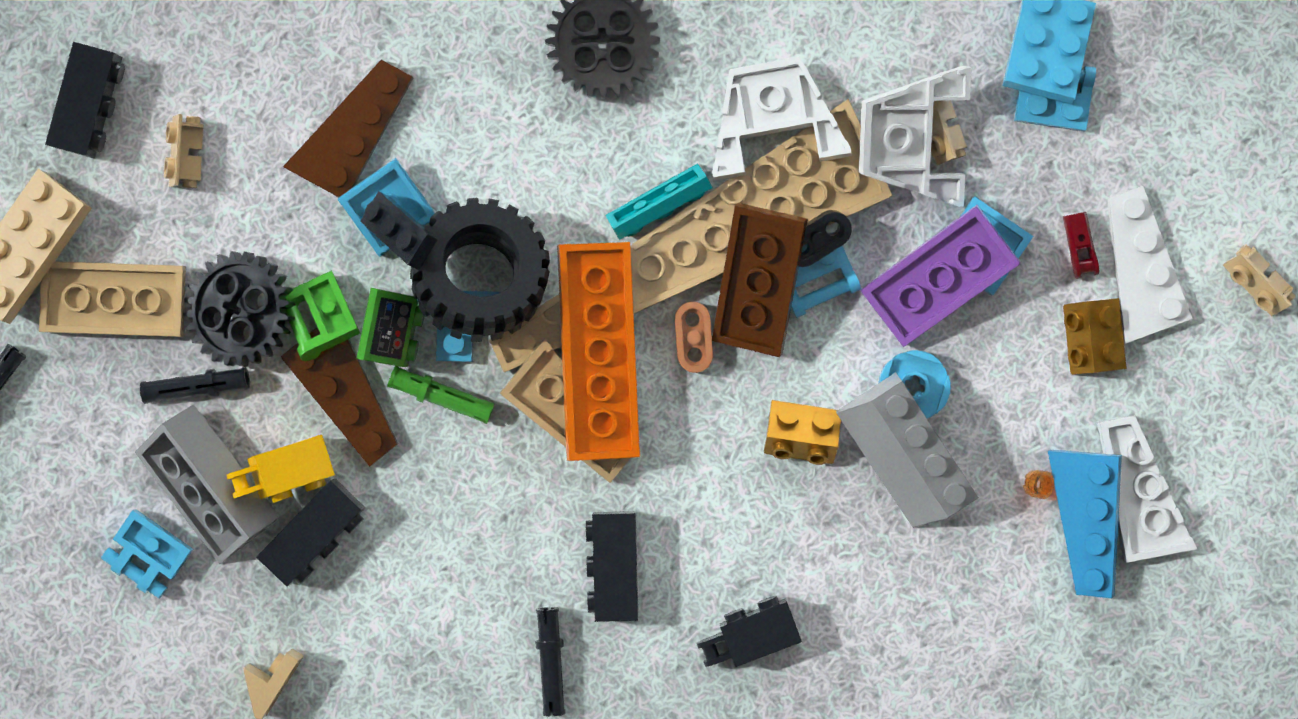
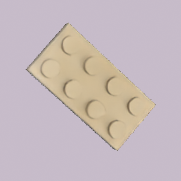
(34, 237)
(113, 299)

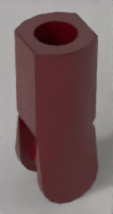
(1078, 238)

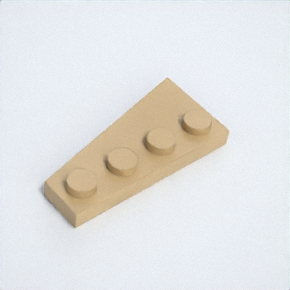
(540, 395)

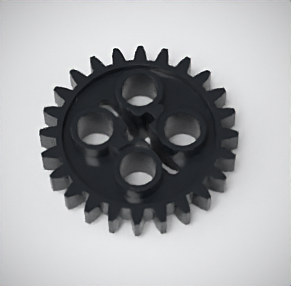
(602, 73)
(264, 322)

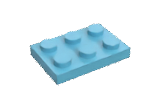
(1049, 48)

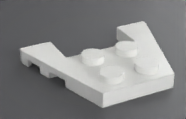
(770, 101)
(899, 135)

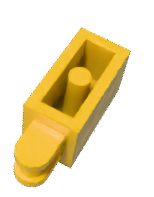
(285, 469)

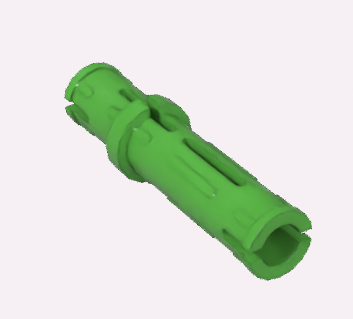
(429, 390)

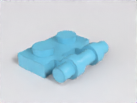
(153, 545)

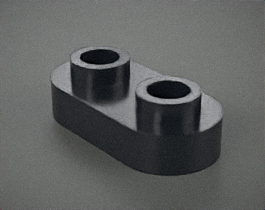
(823, 243)

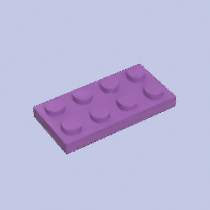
(940, 275)

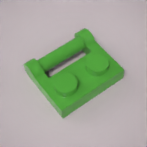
(329, 312)

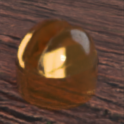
(1046, 484)

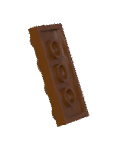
(759, 279)

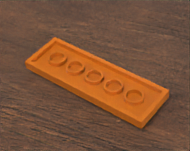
(598, 351)

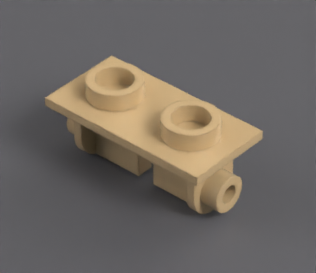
(182, 138)
(946, 141)
(1269, 292)

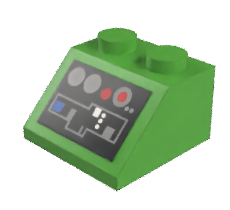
(390, 328)

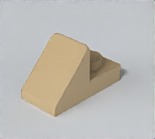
(266, 689)

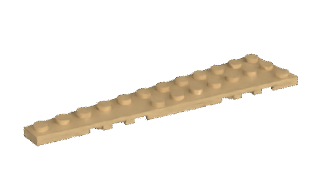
(696, 240)

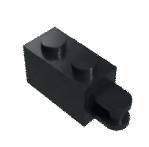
(753, 633)

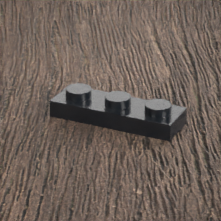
(398, 230)

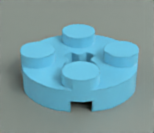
(931, 374)

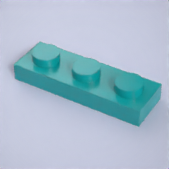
(659, 202)

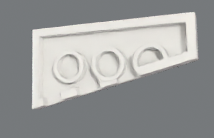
(1145, 275)
(1147, 514)

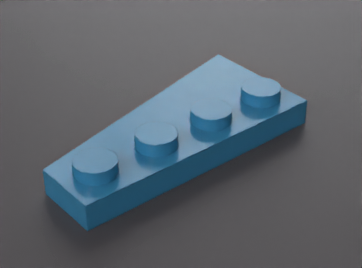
(1089, 511)

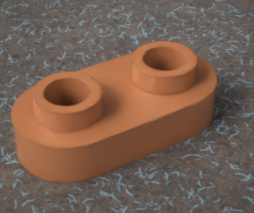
(693, 337)

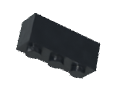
(85, 100)
(312, 533)
(613, 566)

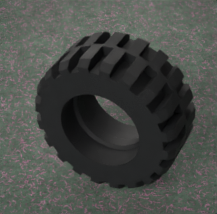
(491, 227)

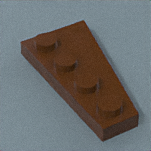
(348, 137)
(345, 396)

